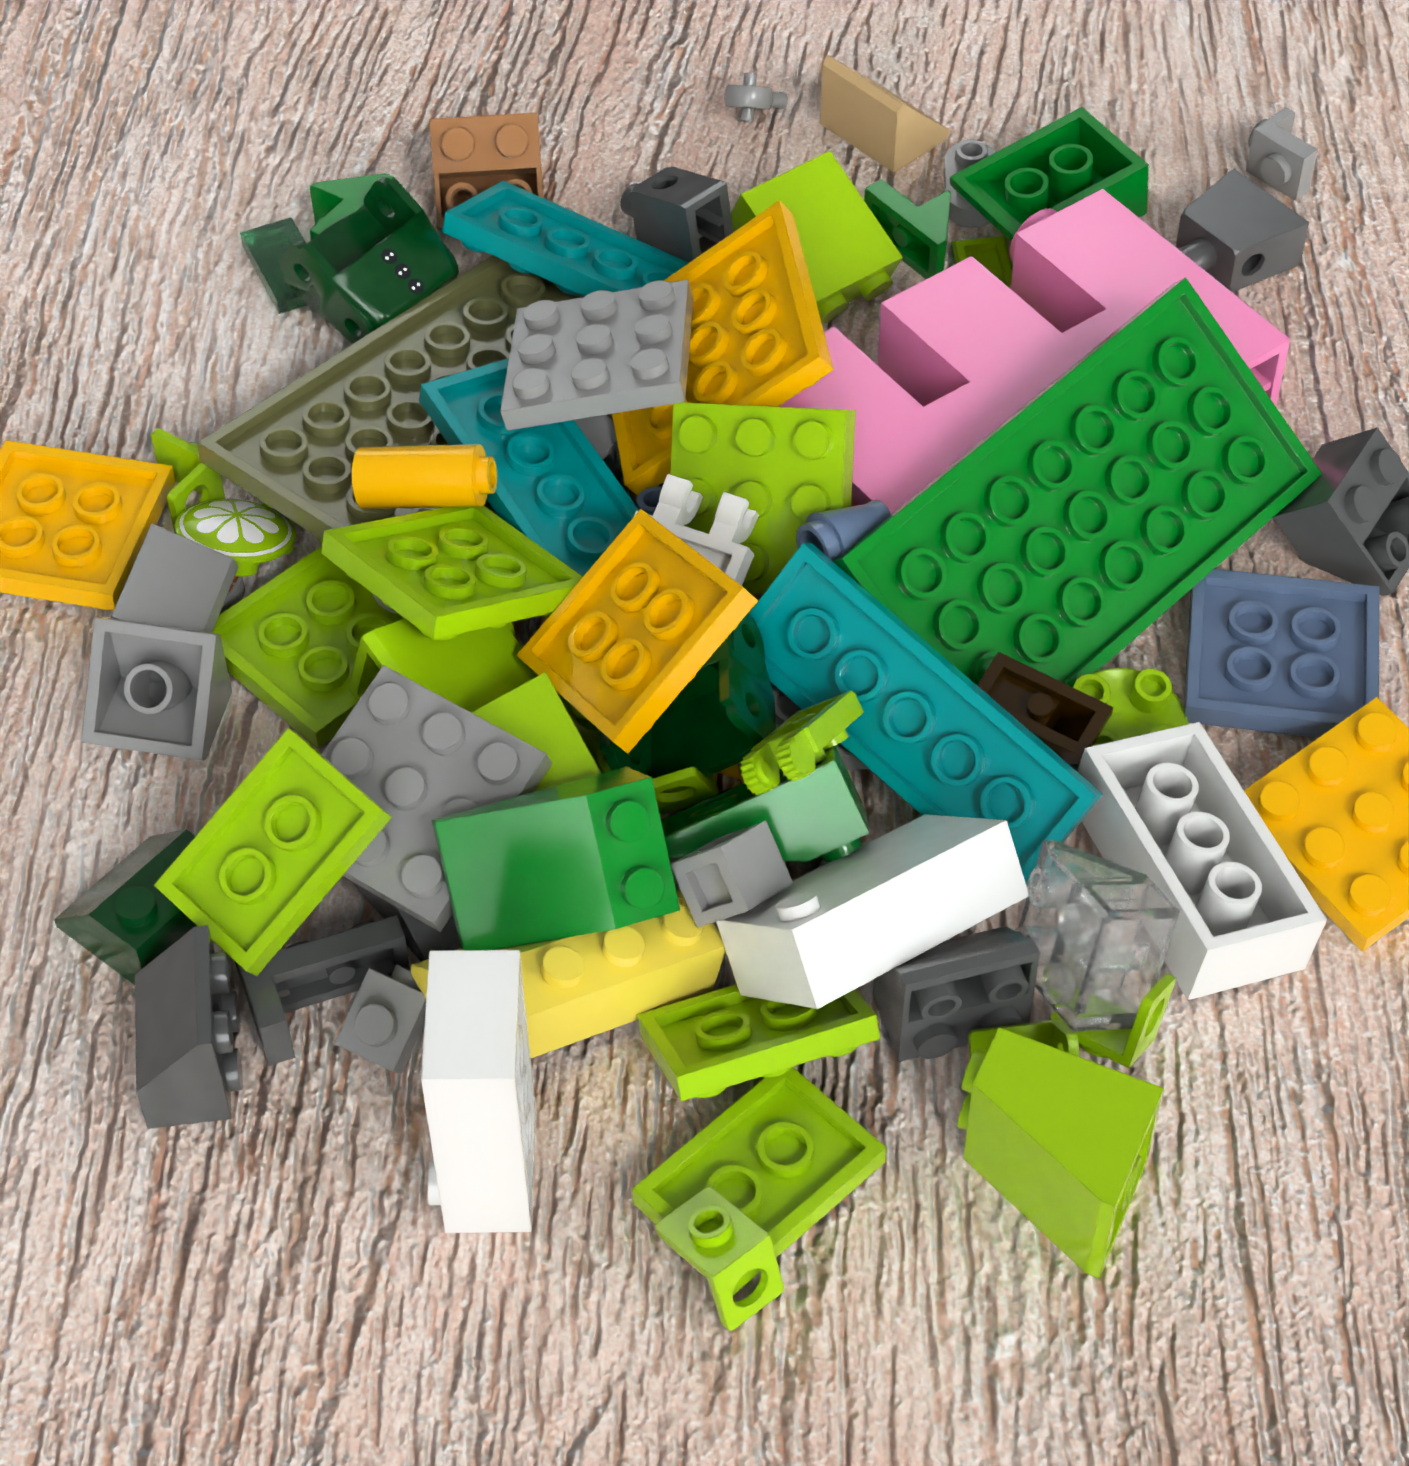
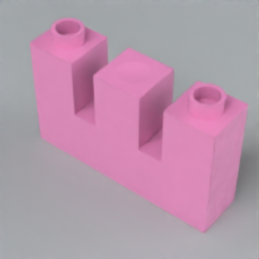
(973, 351)

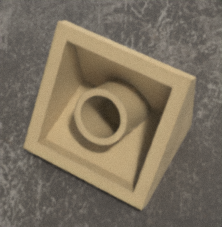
(875, 117)

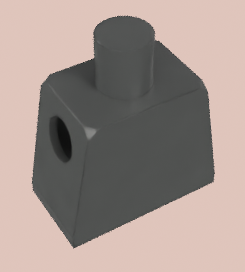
(679, 212)
(1241, 233)

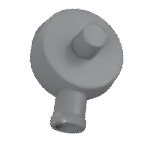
(753, 97)

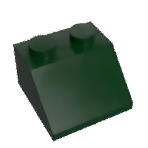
(124, 914)

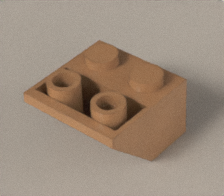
(481, 152)

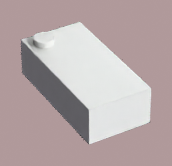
(1195, 833)
(873, 909)
(479, 1091)

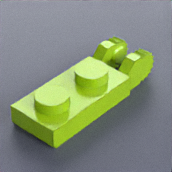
(800, 742)

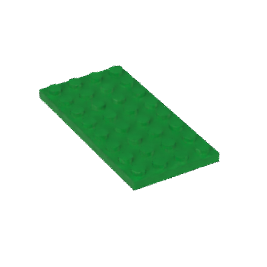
(1091, 502)

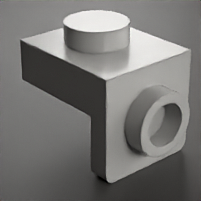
(1280, 156)
(385, 1019)

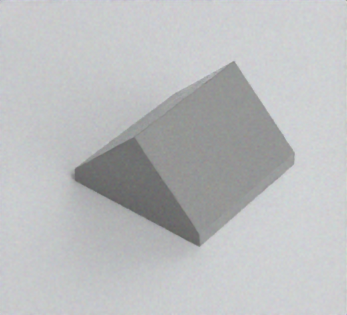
(176, 583)
(155, 688)

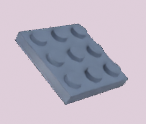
(1280, 652)

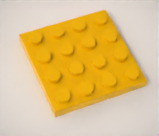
(750, 337)

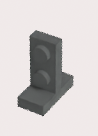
(316, 973)

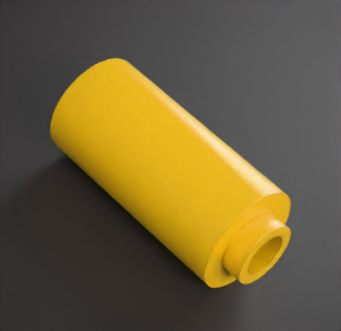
(423, 476)

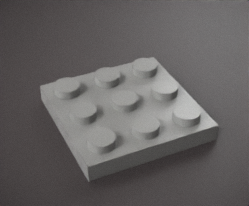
(598, 355)
(420, 764)

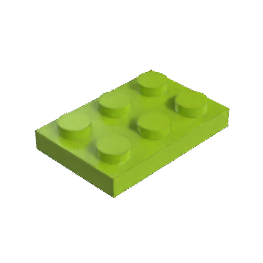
(272, 851)
(737, 1038)
(773, 1154)

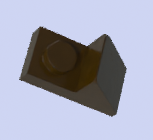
(1046, 707)

